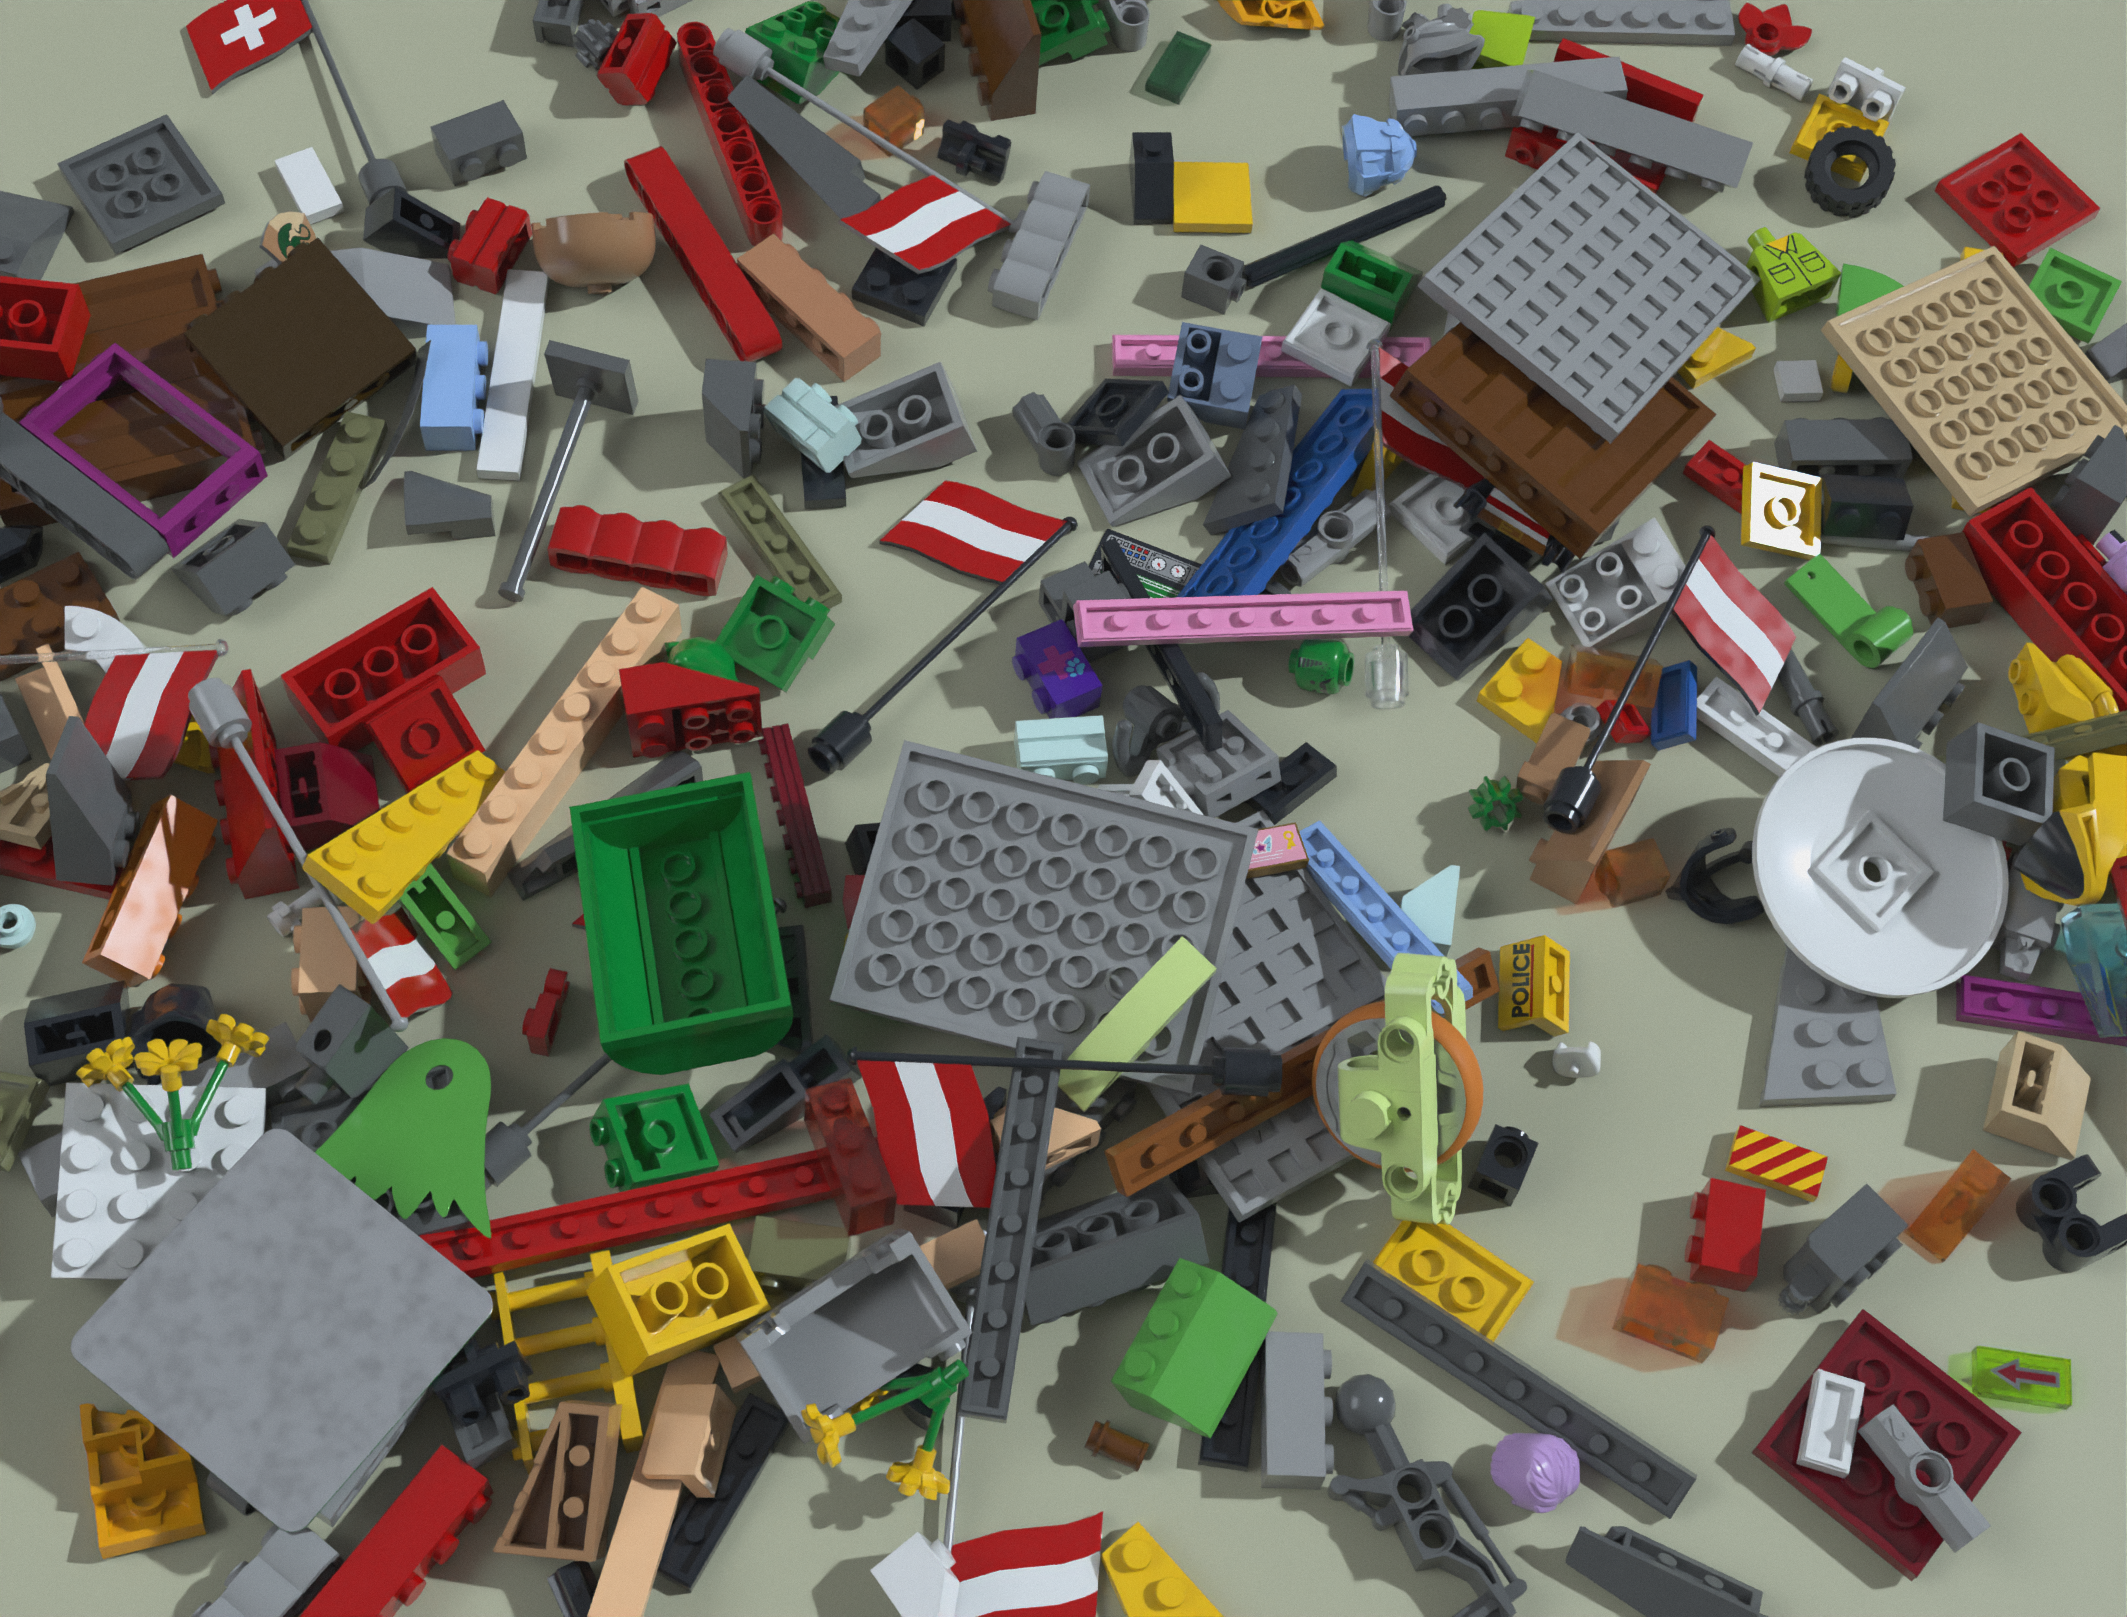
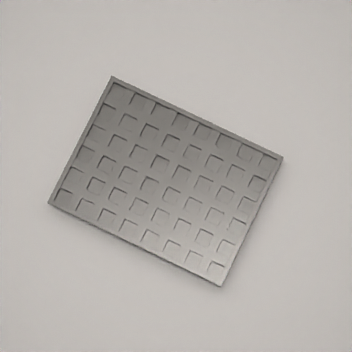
(1590, 285)
(1283, 981)

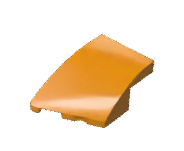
(1274, 13)
(139, 1483)

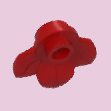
(1772, 29)

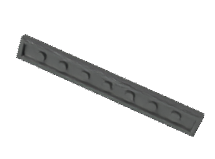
(1010, 1235)
(1519, 1388)

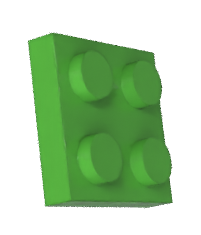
(2074, 293)

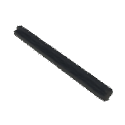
(1354, 230)

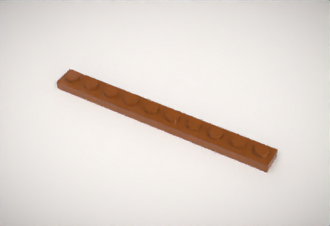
(1221, 1117)

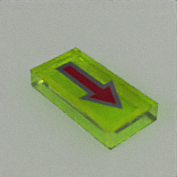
(2021, 1377)

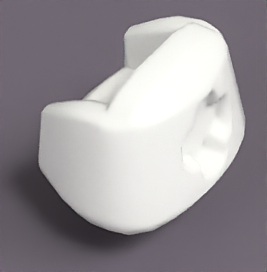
(1577, 1061)

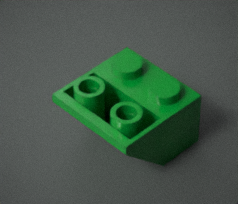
(1370, 280)

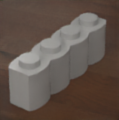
(1040, 245)
(279, 1579)

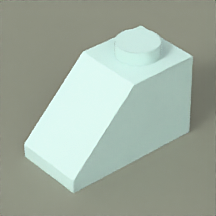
(1433, 907)

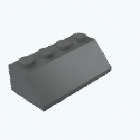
(1110, 1249)

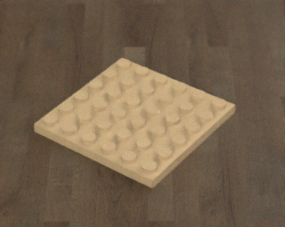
(1979, 378)

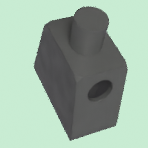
(346, 1047)

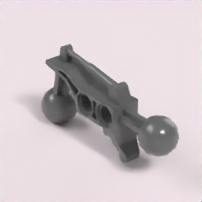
(1367, 1408)

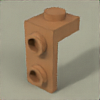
(1555, 750)

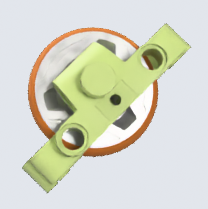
(1405, 1087)

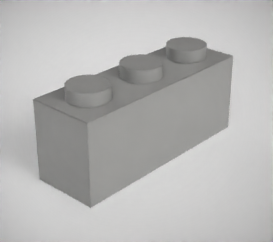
(1295, 1411)

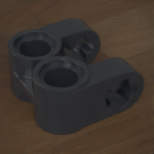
(2066, 1220)

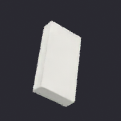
(309, 185)
(1830, 1423)

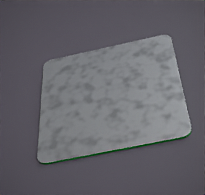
(282, 1329)

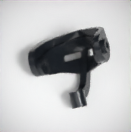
(1696, 880)

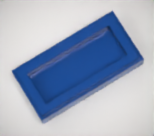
(1675, 706)

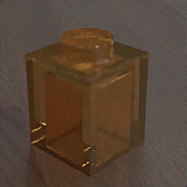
(895, 118)
(1632, 873)

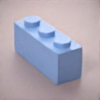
(453, 388)

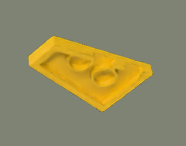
(1150, 1581)

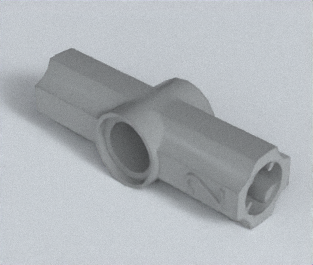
(1319, 551)
(1945, 1501)

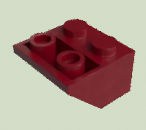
(325, 790)

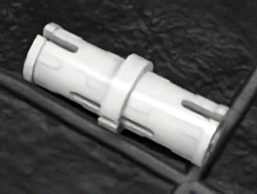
(1774, 72)

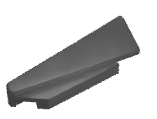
(815, 156)
(558, 857)
(1659, 1578)

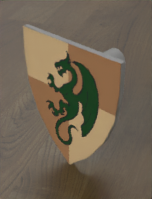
(282, 235)

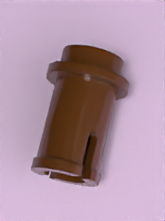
(1116, 1445)

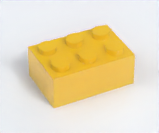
(677, 1299)

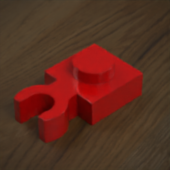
(543, 1022)

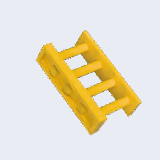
(609, 1376)

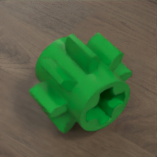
(1496, 815)

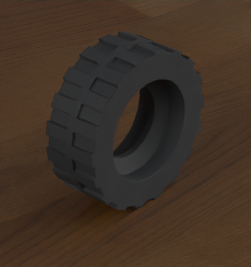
(1854, 142)

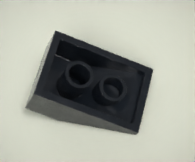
(1476, 608)

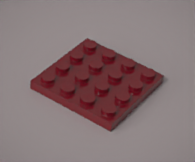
(1935, 1407)

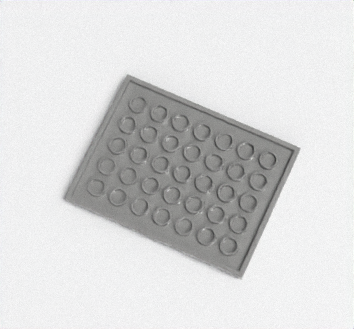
(1036, 907)

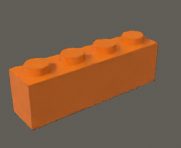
(151, 892)

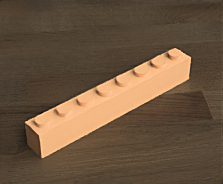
(561, 745)

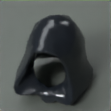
(174, 1014)

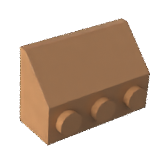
(1571, 859)

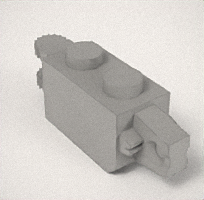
(2026, 927)

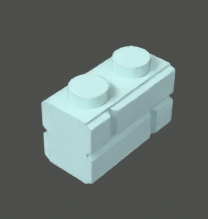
(813, 424)
(1063, 748)

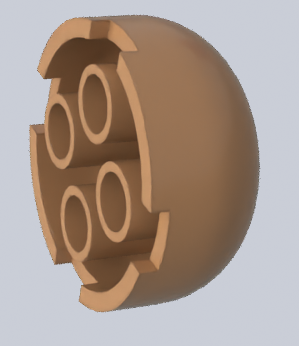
(595, 249)

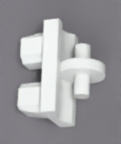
(1865, 90)

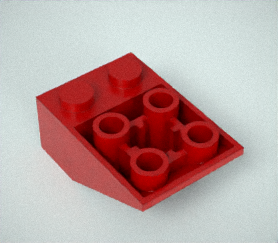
(686, 709)

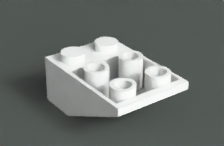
(1619, 586)

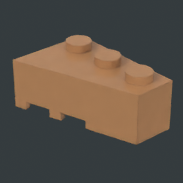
(570, 1487)

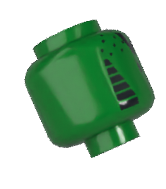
(1322, 665)

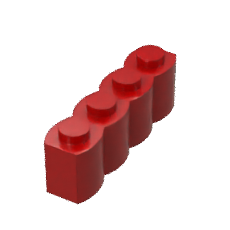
(638, 551)

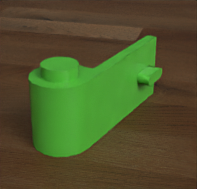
(1847, 616)

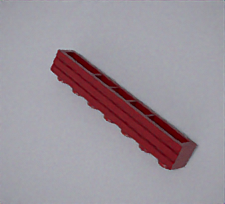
(795, 816)

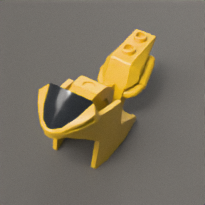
(2088, 826)

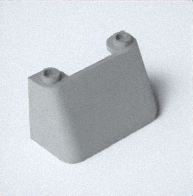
(854, 1330)

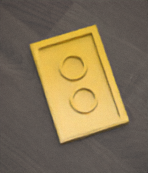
(1455, 1274)

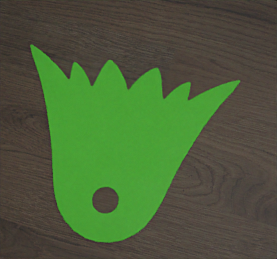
(420, 1135)

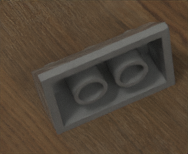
(1917, 690)

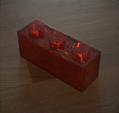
(849, 1157)

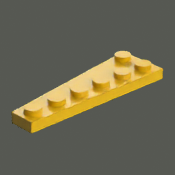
(394, 846)

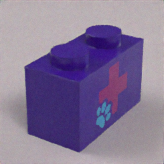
(1057, 672)

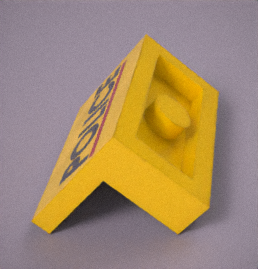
(1534, 985)

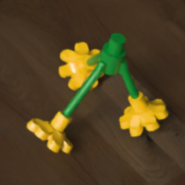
(169, 1063)
(934, 1393)

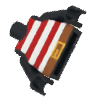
(1509, 527)

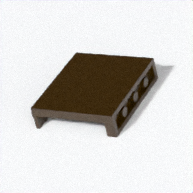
(301, 346)

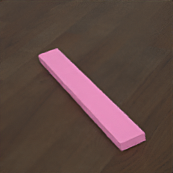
(1156, 356)
(1242, 618)

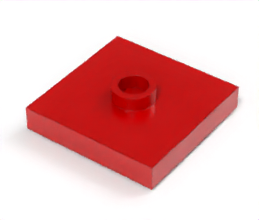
(422, 733)

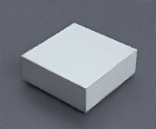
(1798, 381)

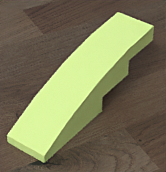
(1136, 1020)

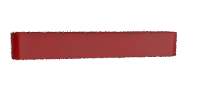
(729, 134)
(703, 255)

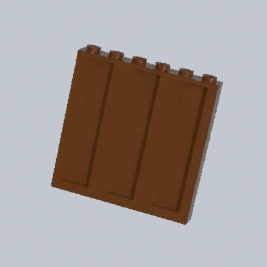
(123, 429)
(1538, 448)

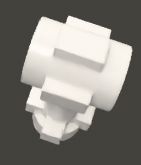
(286, 917)

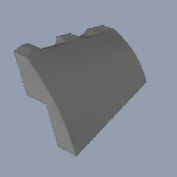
(444, 506)

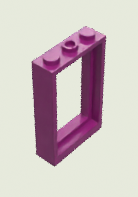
(204, 503)

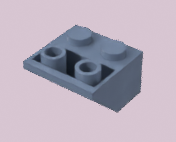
(1215, 373)

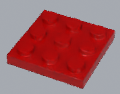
(2017, 199)

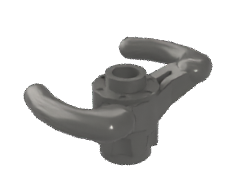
(1154, 722)

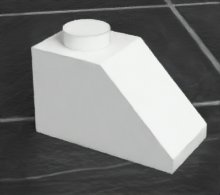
(919, 1578)

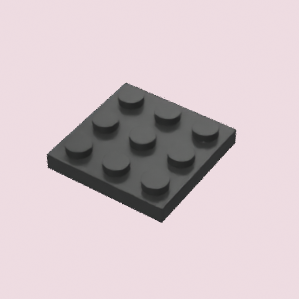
(141, 183)

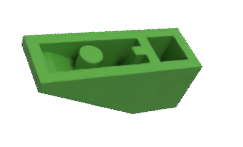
(443, 918)

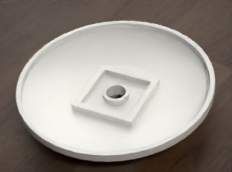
(1938, 881)

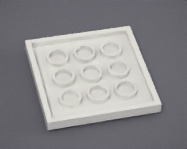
(119, 1182)

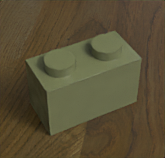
(794, 1253)

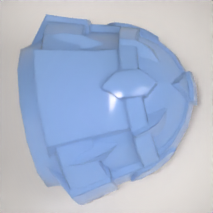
(1376, 153)

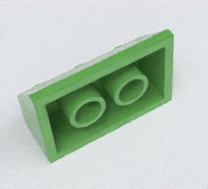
(1193, 1348)

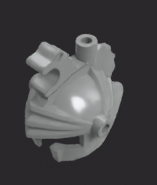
(1439, 43)

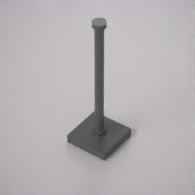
(588, 380)

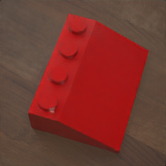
(261, 854)

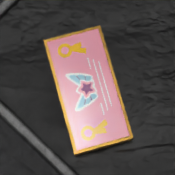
(1277, 851)

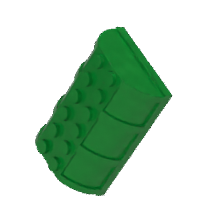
(681, 926)

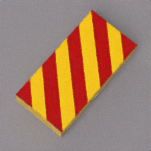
(1776, 1163)

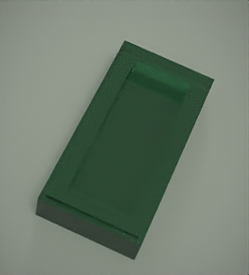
(1178, 67)

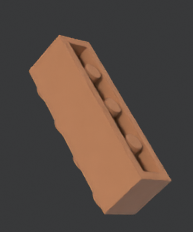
(811, 307)

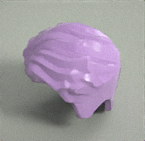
(1535, 1470)

